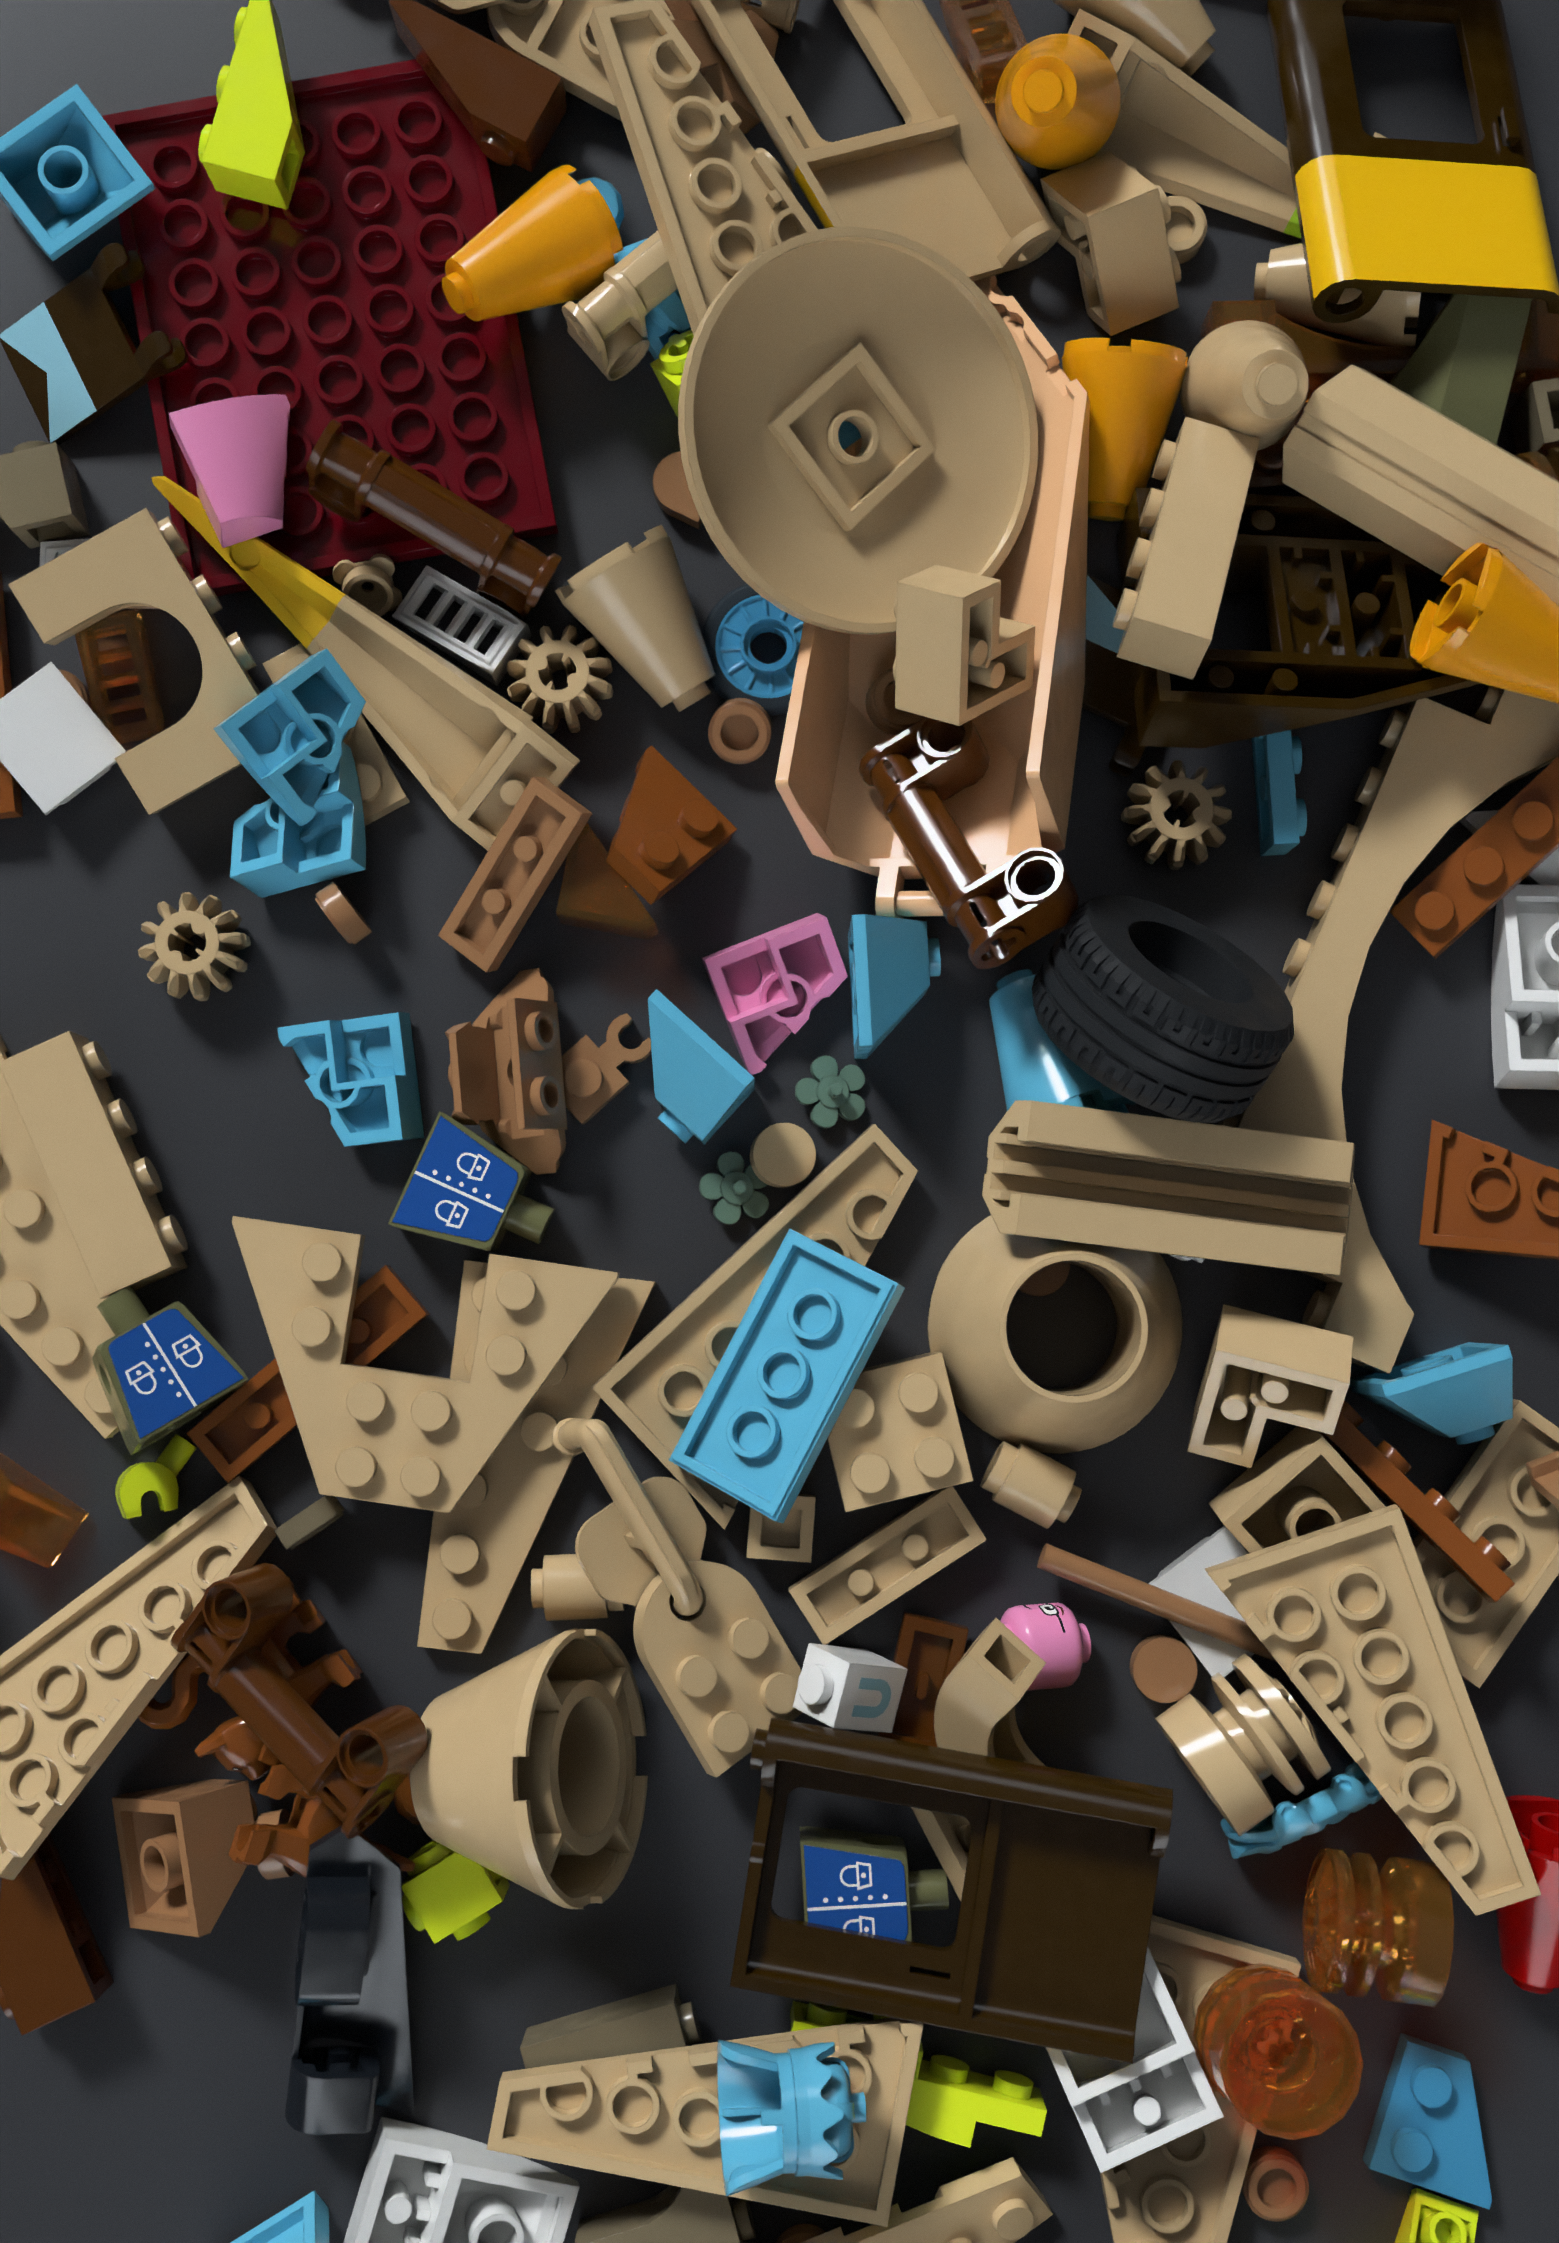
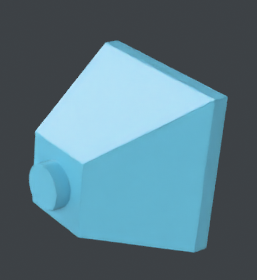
(67, 173)
(888, 974)
(692, 1074)
(1448, 1391)

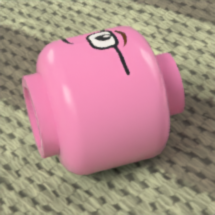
(1055, 1638)

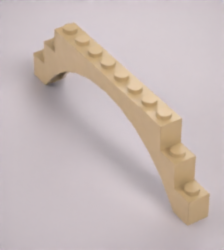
(1427, 780)

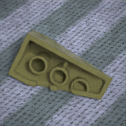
(1468, 360)

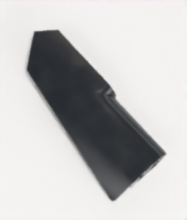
(350, 1991)

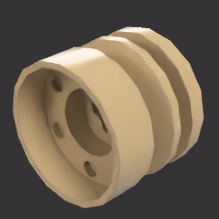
(1244, 1743)

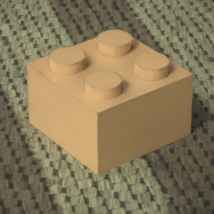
(898, 1434)
(1292, 1492)

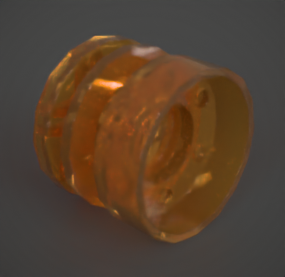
(1378, 1927)
(1303, 2076)

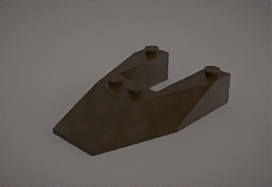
(1335, 622)

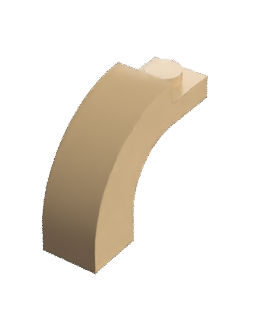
(980, 1697)

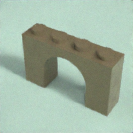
(628, 2027)

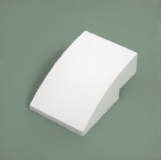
(1526, 989)
(1145, 2103)
(453, 2190)

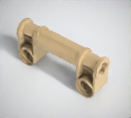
(611, 318)

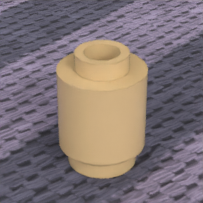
(1031, 1484)
(566, 1591)

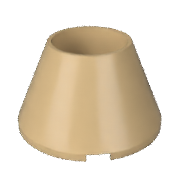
(988, 1386)
(540, 1769)

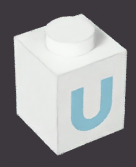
(849, 1688)

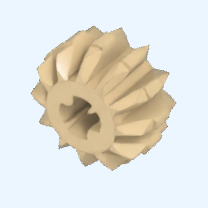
(583, 673)
(1190, 794)
(177, 929)

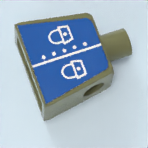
(468, 1191)
(159, 1368)
(865, 1882)

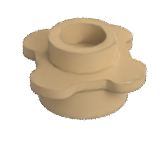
(379, 572)

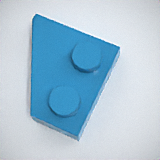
(1430, 2124)

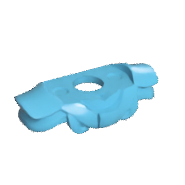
(1294, 1820)

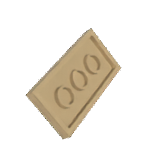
(1505, 1509)

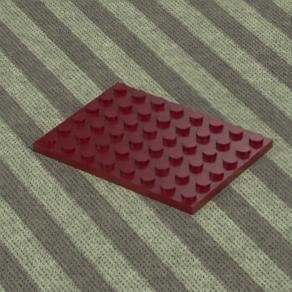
(337, 309)

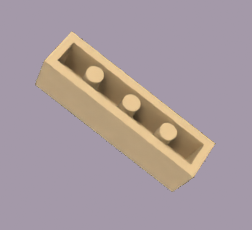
(1188, 547)
(94, 1163)

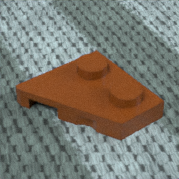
(664, 829)

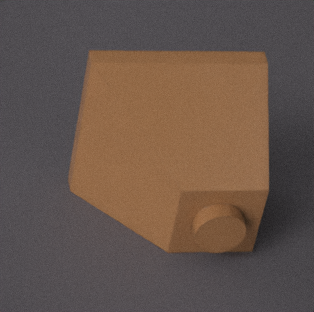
(178, 1850)

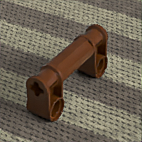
(352, 476)
(944, 855)
(349, 1773)

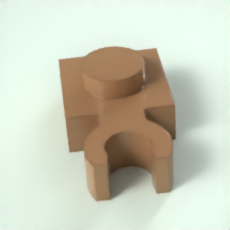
(593, 1073)

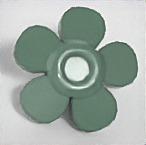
(831, 1092)
(734, 1189)

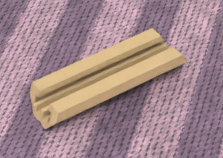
(1421, 479)
(1170, 1186)

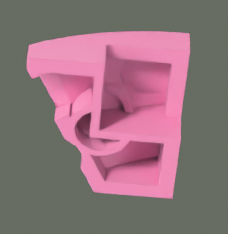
(237, 462)
(774, 984)

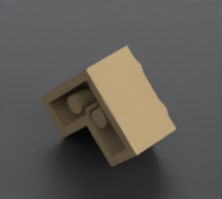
(1119, 240)
(956, 648)
(1266, 1371)

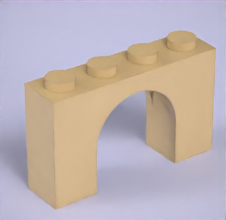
(141, 567)

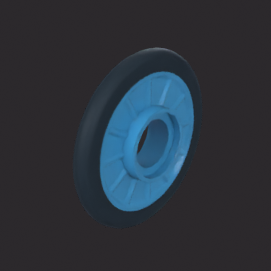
(728, 640)

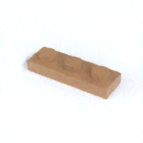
(514, 874)

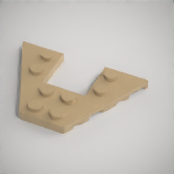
(397, 1431)

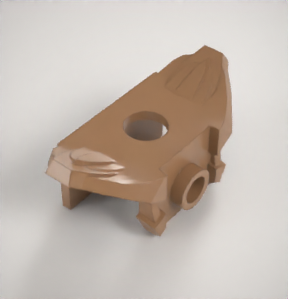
(511, 1073)

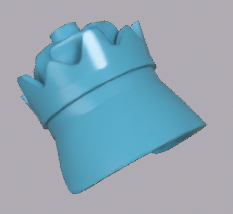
(784, 2113)

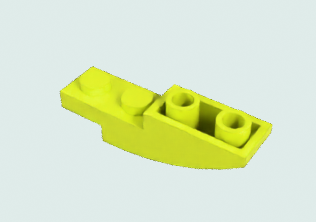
(945, 2093)

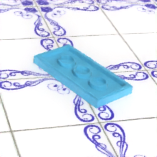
(786, 1375)

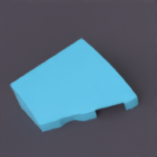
(295, 732)
(279, 855)
(362, 1075)

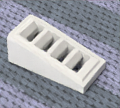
(503, 649)

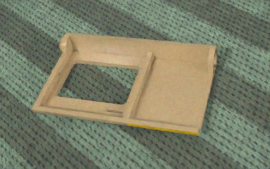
(936, 178)

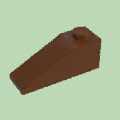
(495, 93)
(46, 1945)

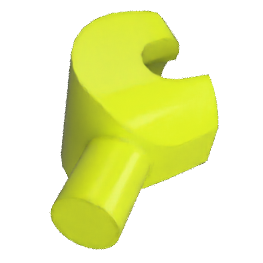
(155, 1477)

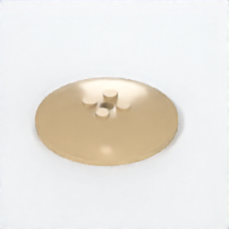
(906, 353)

